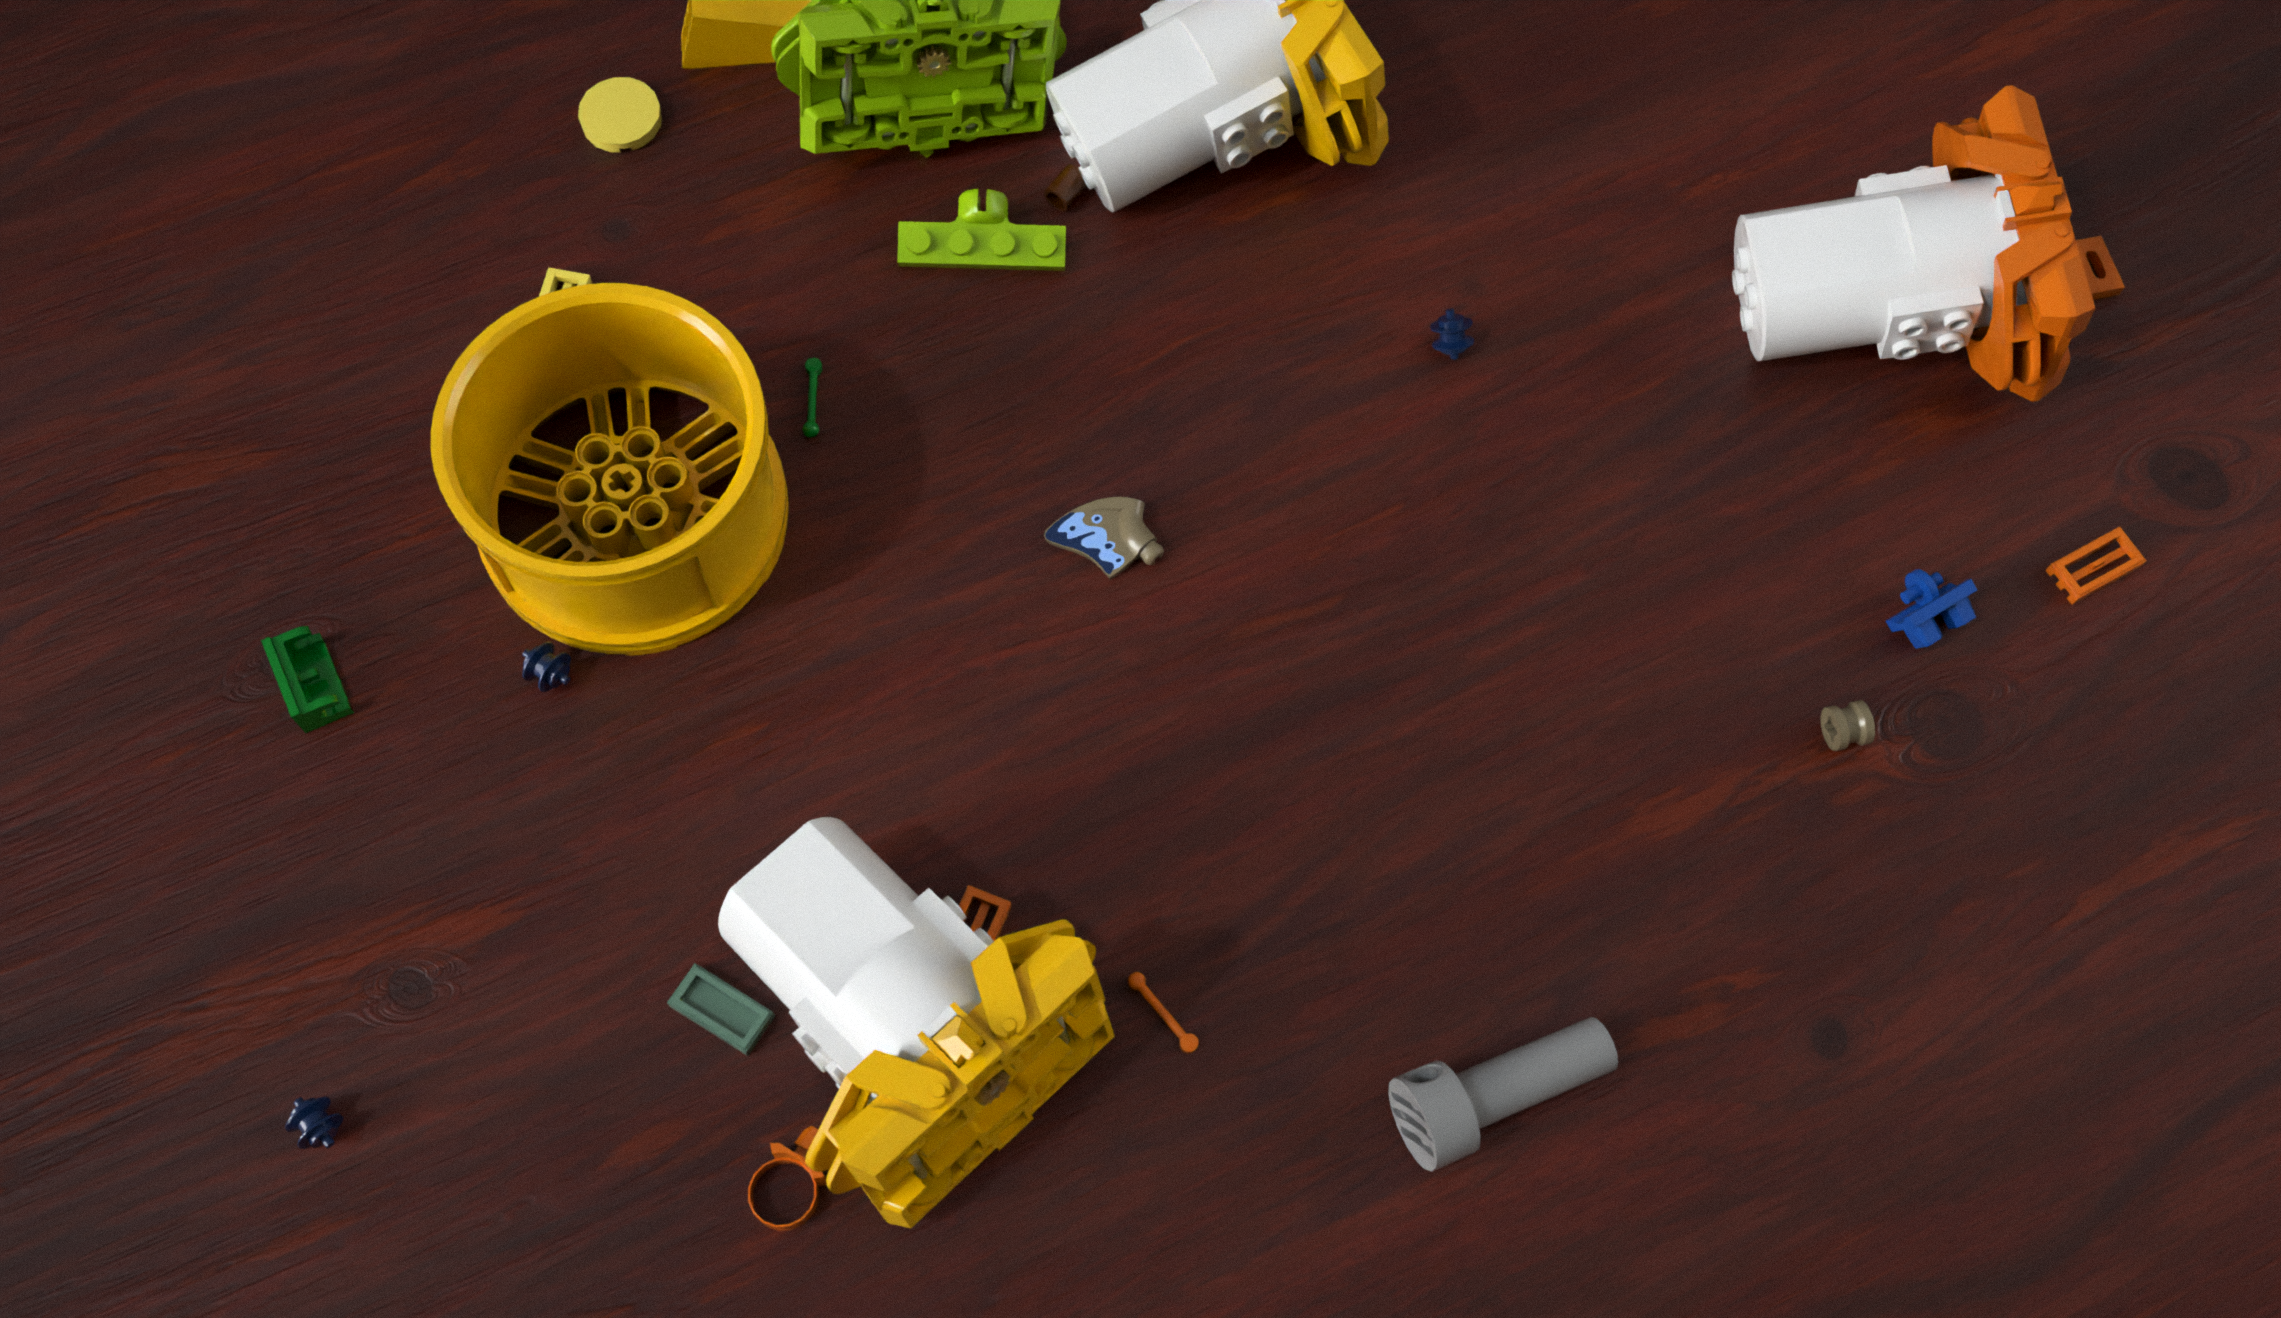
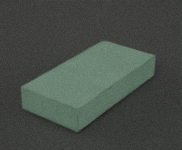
(721, 1009)

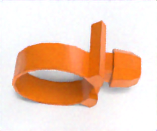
(786, 1156)

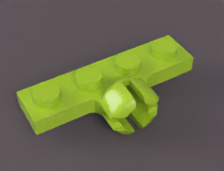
(981, 239)

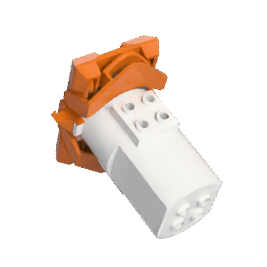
(1930, 259)

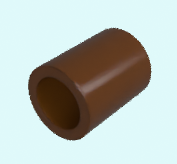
(1065, 188)

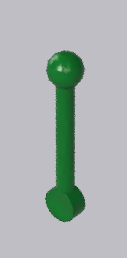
(813, 369)

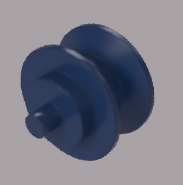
(1452, 334)
(548, 668)
(314, 1122)

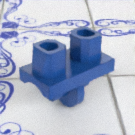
(1918, 618)

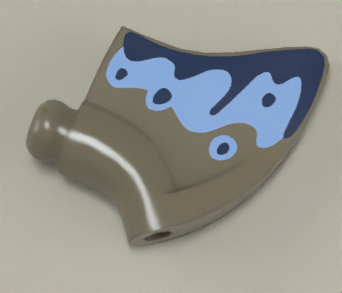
(1107, 533)

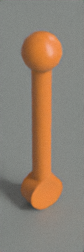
(1188, 1041)

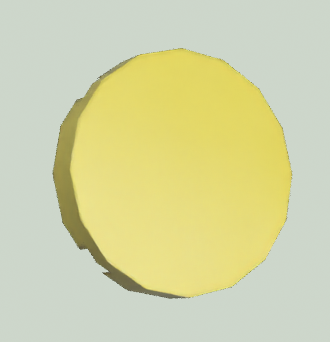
(620, 114)

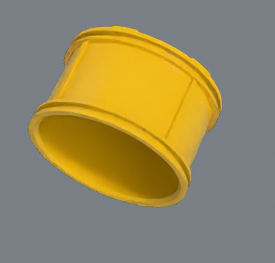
(638, 583)

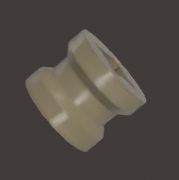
(1847, 725)

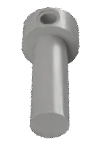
(1444, 1110)

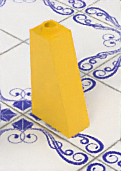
(733, 31)

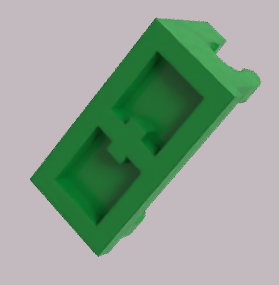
(307, 678)

